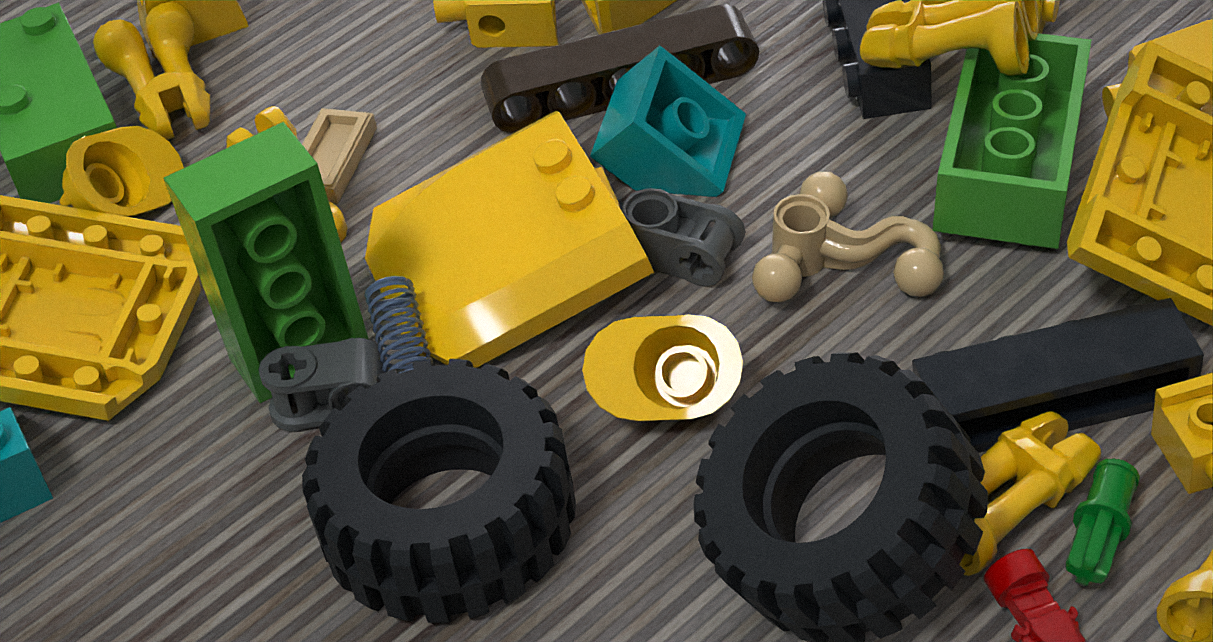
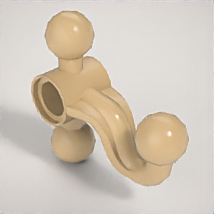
(808, 241)

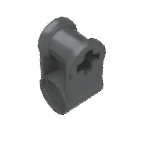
(678, 234)
(320, 379)

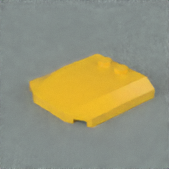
(1152, 185)
(505, 244)
(66, 311)

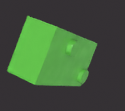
(44, 100)
(1012, 145)
(266, 250)

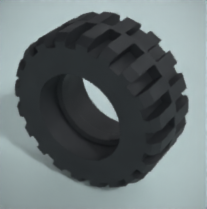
(450, 554)
(888, 557)

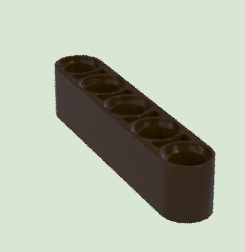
(582, 74)

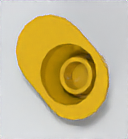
(119, 171)
(663, 367)

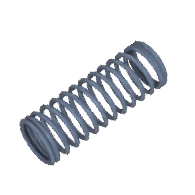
(394, 306)

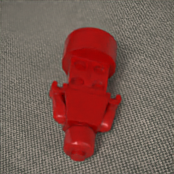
(1021, 585)

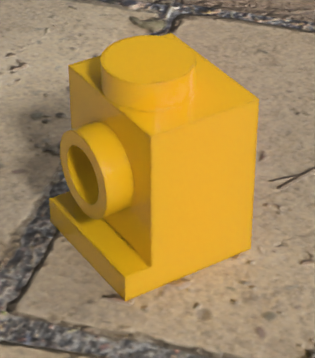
(1185, 430)

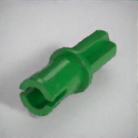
(1102, 521)

